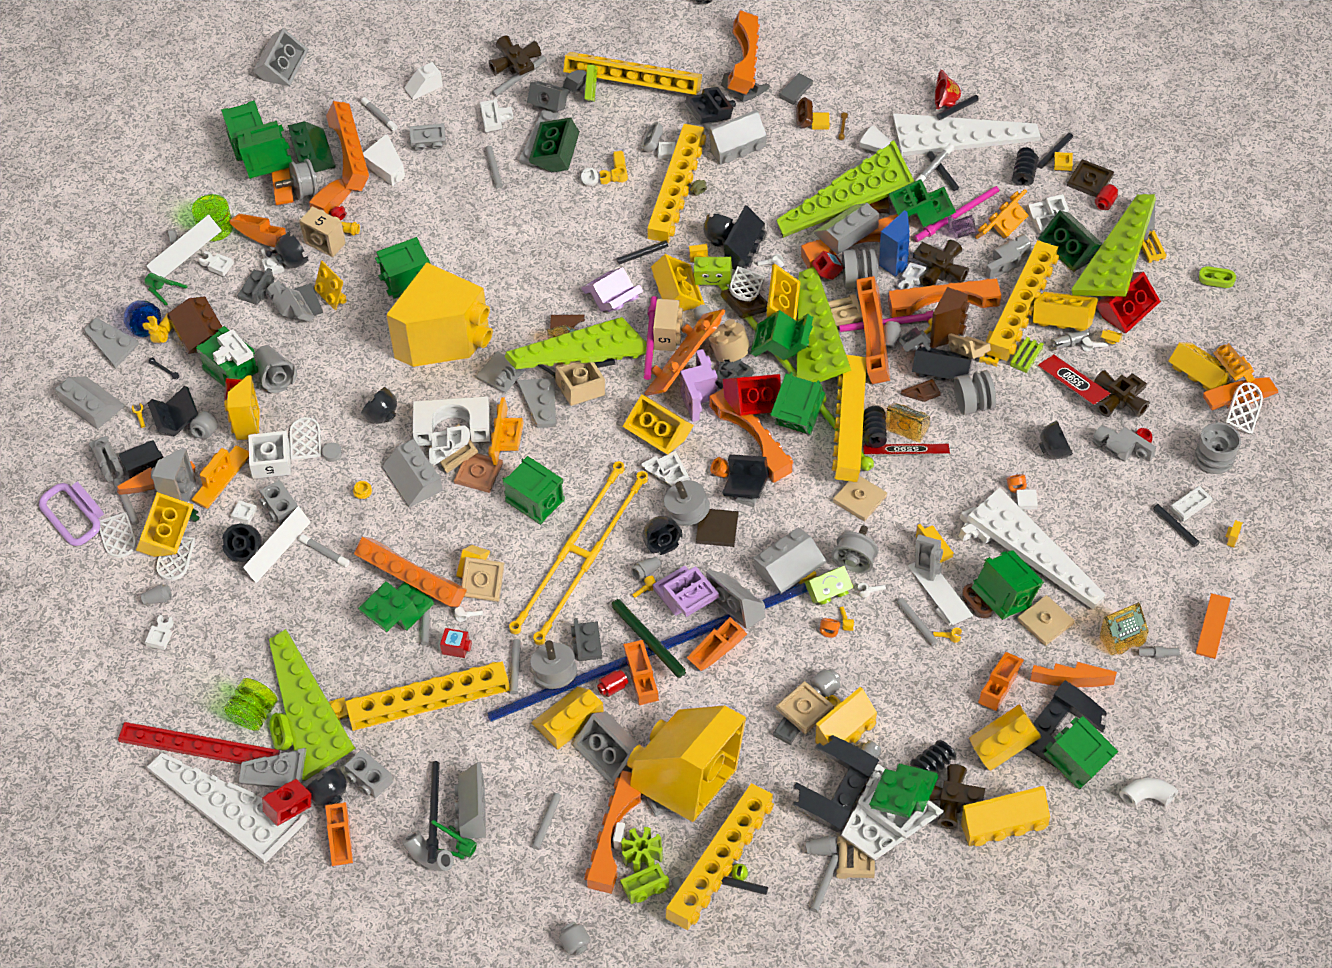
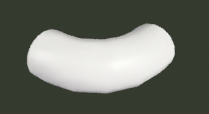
(1148, 788)

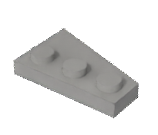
(111, 341)
(273, 770)

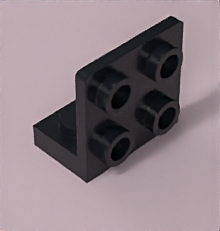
(175, 413)
(140, 458)
(746, 476)

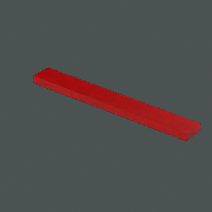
(192, 744)

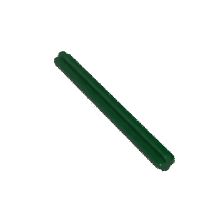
(648, 638)

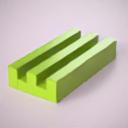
(591, 79)
(1027, 341)

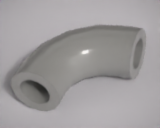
(416, 846)

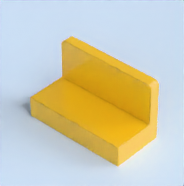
(933, 533)

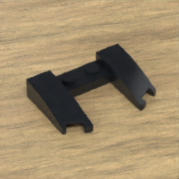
(1065, 700)
(836, 811)

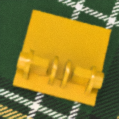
(329, 286)

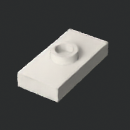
(1191, 503)

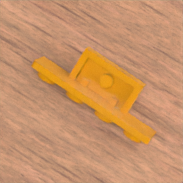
(1008, 217)
(1233, 363)
(506, 433)
(219, 473)

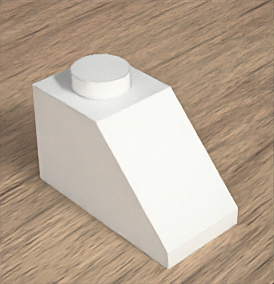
(424, 81)

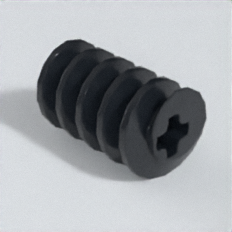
(1025, 167)
(874, 427)
(934, 757)

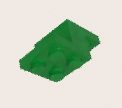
(928, 206)
(782, 335)
(395, 606)
(903, 790)

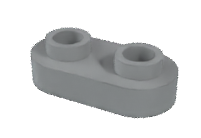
(651, 137)

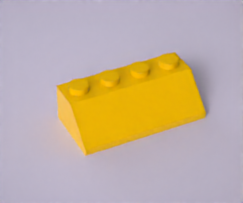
(1005, 816)

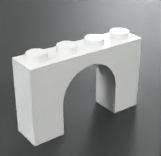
(431, 412)

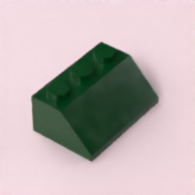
(312, 144)
(554, 144)
(1074, 241)

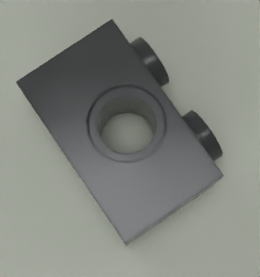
(556, 94)

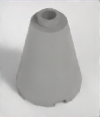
(274, 370)

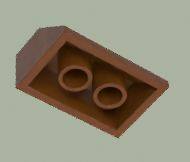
(949, 317)
(194, 322)

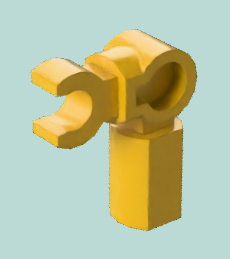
(619, 173)
(160, 332)

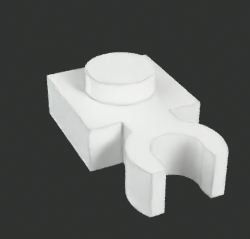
(271, 262)
(217, 264)
(911, 276)
(160, 635)

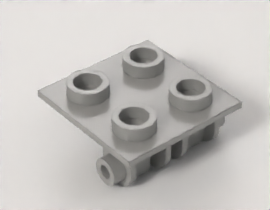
(500, 373)

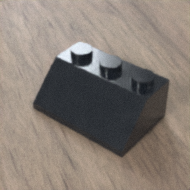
(745, 239)
(940, 363)

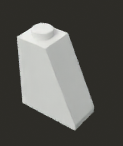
(384, 161)

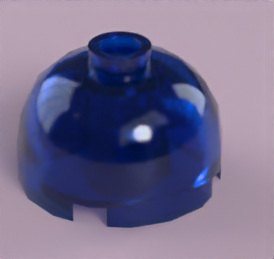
(137, 313)

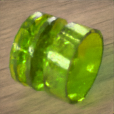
(219, 211)
(250, 704)

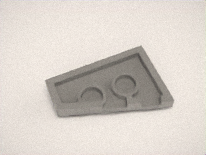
(540, 400)

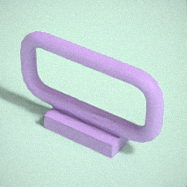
(83, 501)

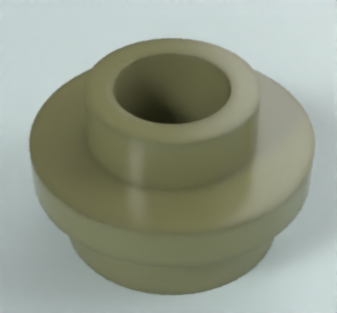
(698, 187)

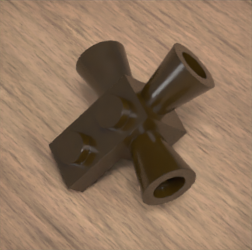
(514, 57)
(940, 263)
(1123, 393)
(955, 795)

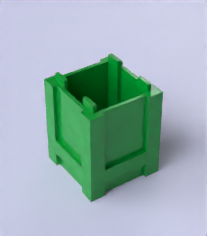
(239, 119)
(263, 149)
(400, 265)
(227, 369)
(798, 404)
(534, 490)
(1007, 584)
(1080, 752)

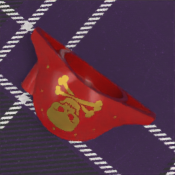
(946, 91)

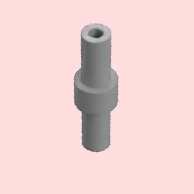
(1158, 651)

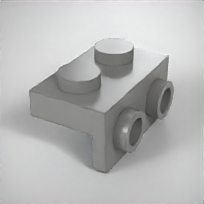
(427, 136)
(928, 555)

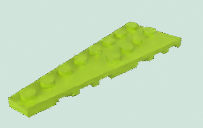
(863, 184)
(1115, 261)
(591, 344)
(825, 352)
(307, 709)

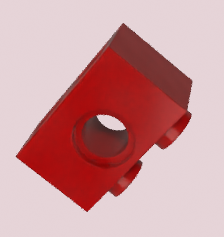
(286, 802)

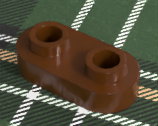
(804, 113)
(976, 603)

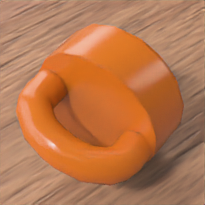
(720, 467)
(1016, 480)
(830, 624)

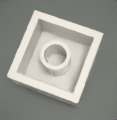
(269, 454)

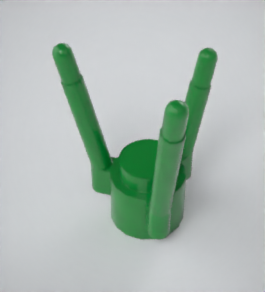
(156, 282)
(465, 846)

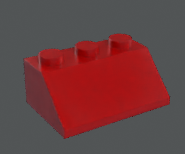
(1128, 310)
(752, 393)

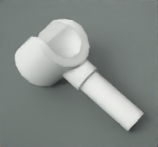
(776, 259)
(1088, 345)
(868, 590)
(461, 615)

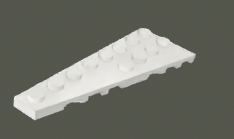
(926, 133)
(1016, 531)
(227, 806)

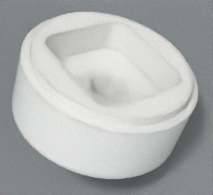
(589, 177)

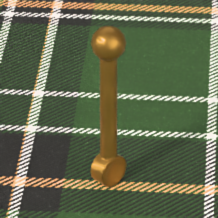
(844, 116)

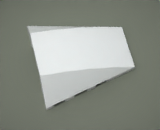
(879, 831)

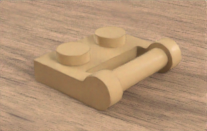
(848, 313)
(862, 864)

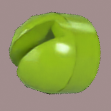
(744, 872)

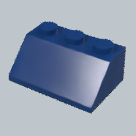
(895, 245)

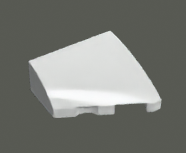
(874, 140)
(1045, 211)
(448, 442)
(667, 468)

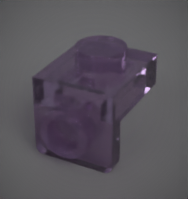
(961, 227)

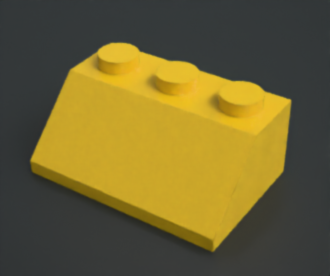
(677, 282)
(783, 293)
(1064, 310)
(1199, 365)
(243, 409)
(657, 425)
(164, 526)
(568, 716)
(847, 719)
(1004, 737)

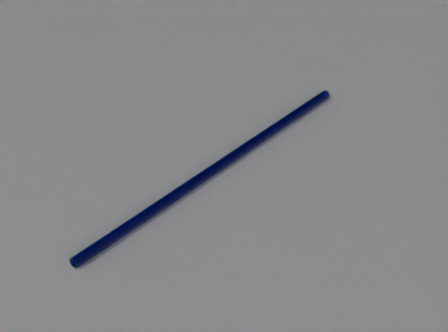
(622, 662)

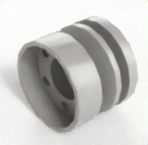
(858, 268)
(974, 392)
(1217, 448)

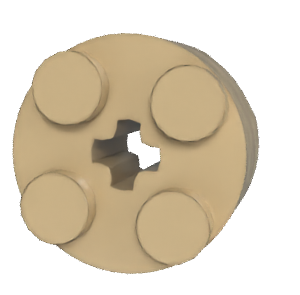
(729, 341)

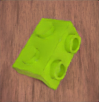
(645, 884)

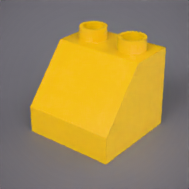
(438, 319)
(688, 758)

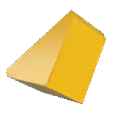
(472, 552)

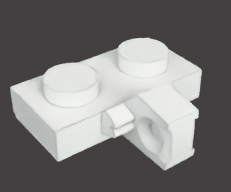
(494, 115)
(232, 349)
(970, 530)

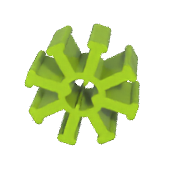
(632, 849)

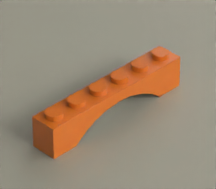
(745, 30)
(354, 165)
(812, 250)
(908, 301)
(874, 330)
(778, 462)
(405, 570)
(603, 870)

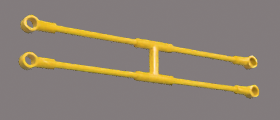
(569, 546)

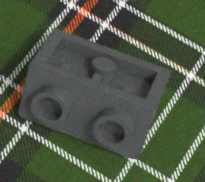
(256, 285)
(913, 338)
(587, 640)

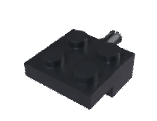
(710, 105)

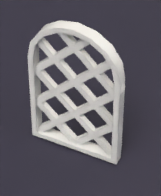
(755, 277)
(1258, 406)
(305, 456)
(128, 525)
(170, 573)

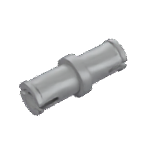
(1069, 339)

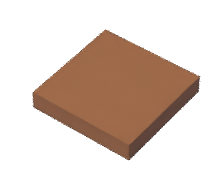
(478, 473)

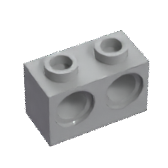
(281, 502)
(371, 771)

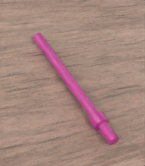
(931, 229)
(901, 320)
(650, 338)

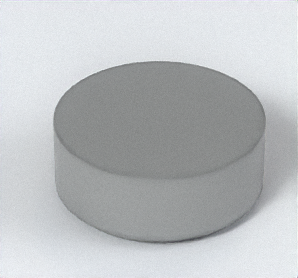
(332, 452)

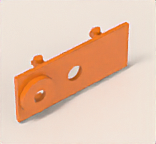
(695, 336)

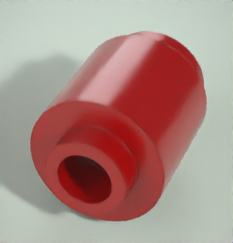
(1106, 197)
(612, 683)

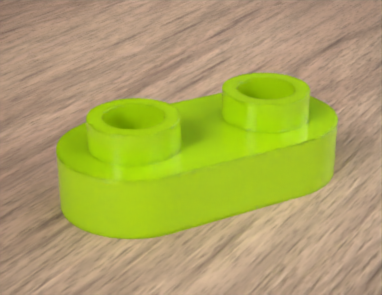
(1217, 277)
(280, 731)

